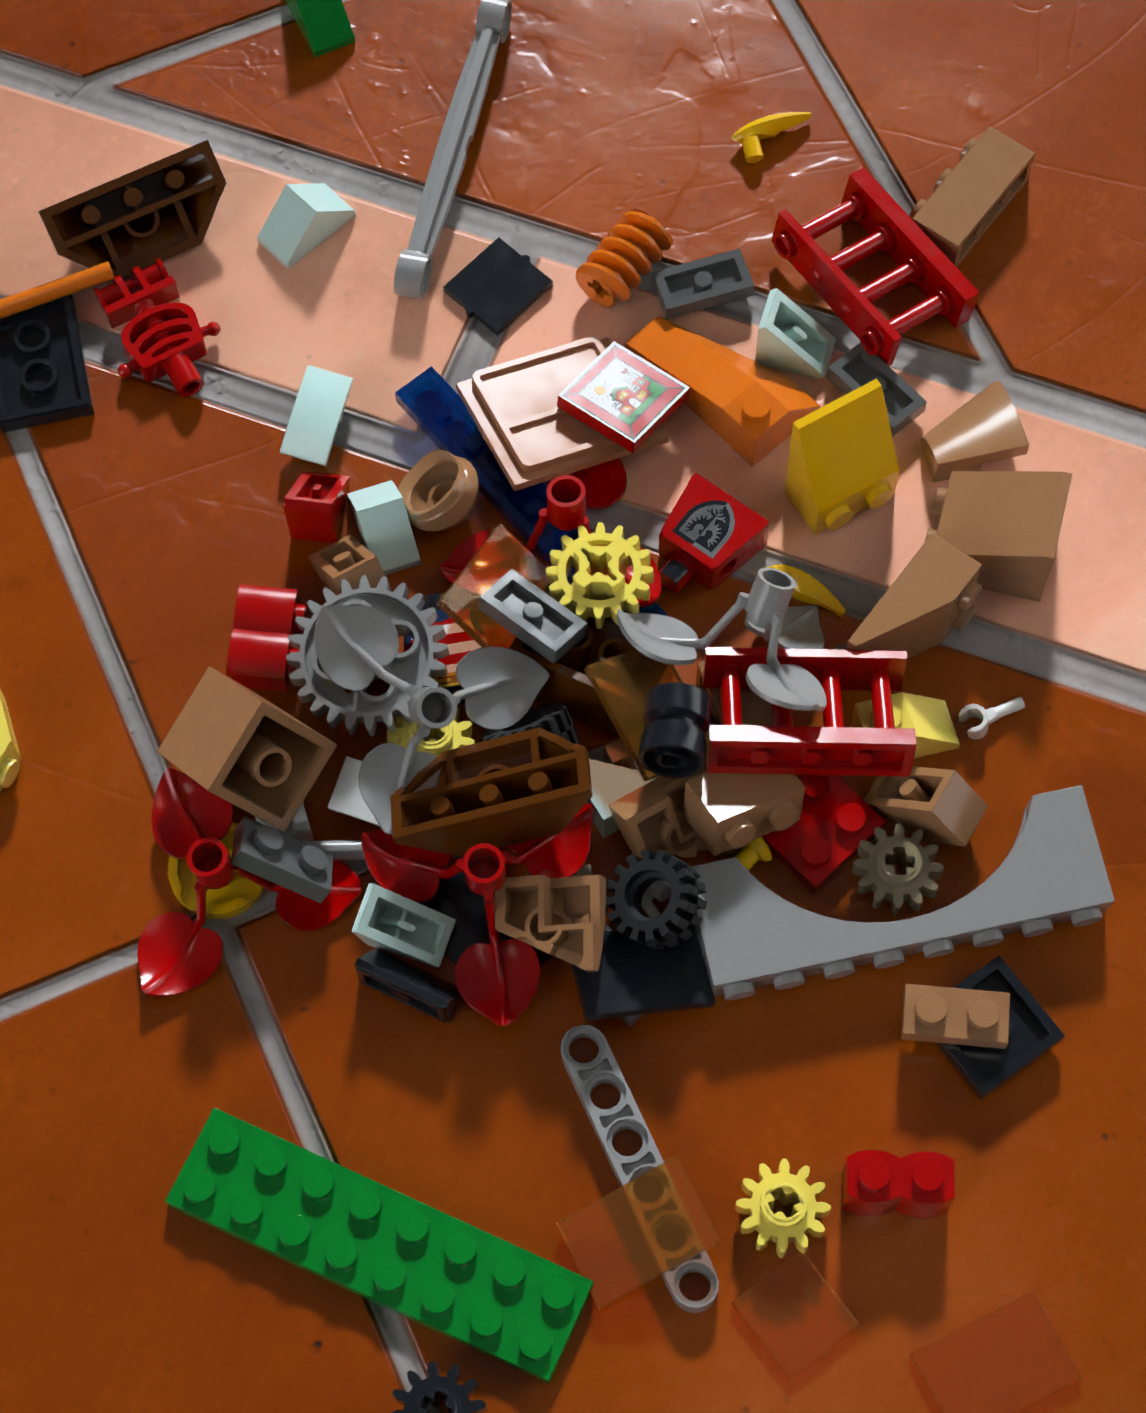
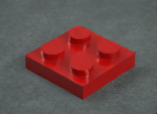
(827, 832)

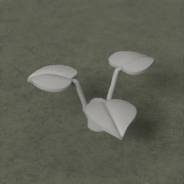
(767, 617)
(495, 683)

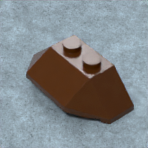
(140, 214)
(493, 794)

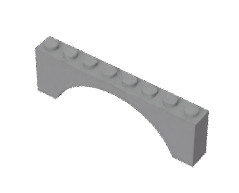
(1046, 879)

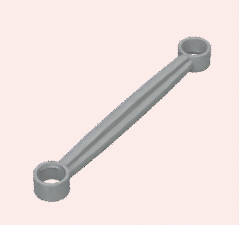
(416, 262)

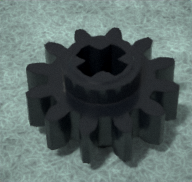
(439, 1388)

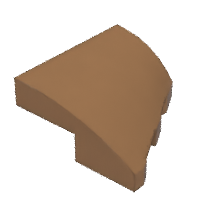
(975, 434)
(654, 819)
(555, 915)

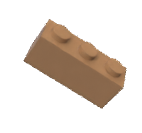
(973, 193)

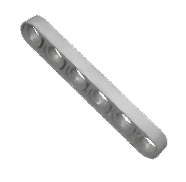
(627, 1168)

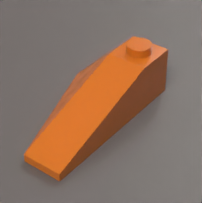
(729, 392)

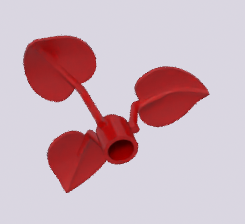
(566, 509)
(189, 824)
(501, 976)

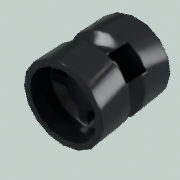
(675, 730)

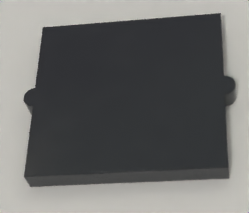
(498, 286)

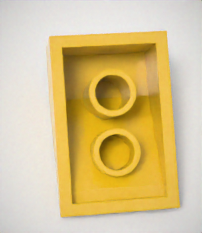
(842, 459)

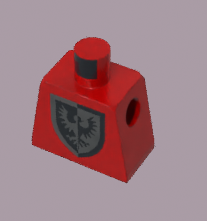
(708, 536)

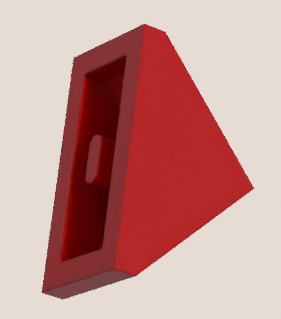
(316, 506)

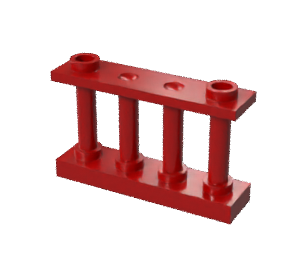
(891, 232)
(804, 748)

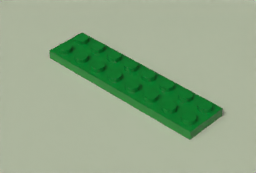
(381, 1244)

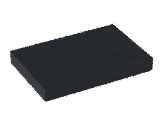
(42, 367)

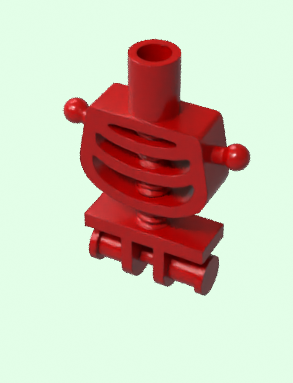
(161, 334)

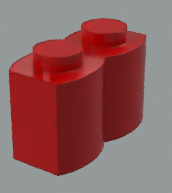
(260, 636)
(912, 1185)

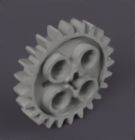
(413, 666)

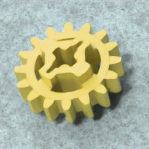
(600, 555)

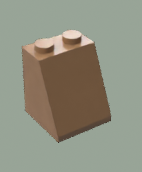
(1005, 524)
(246, 749)

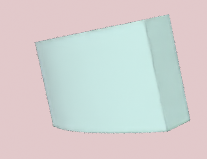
(316, 415)

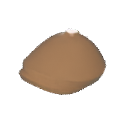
(440, 491)

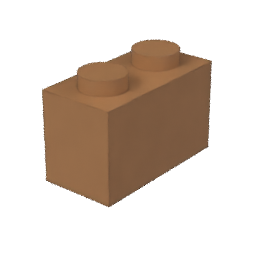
(738, 808)

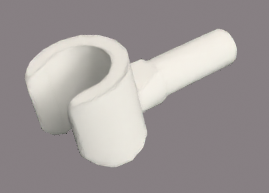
(988, 716)

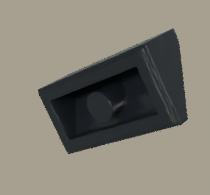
(408, 984)

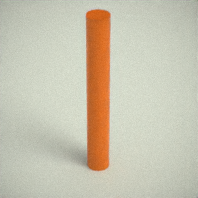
(55, 289)

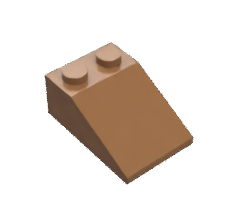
(923, 602)

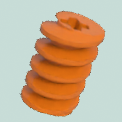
(623, 258)

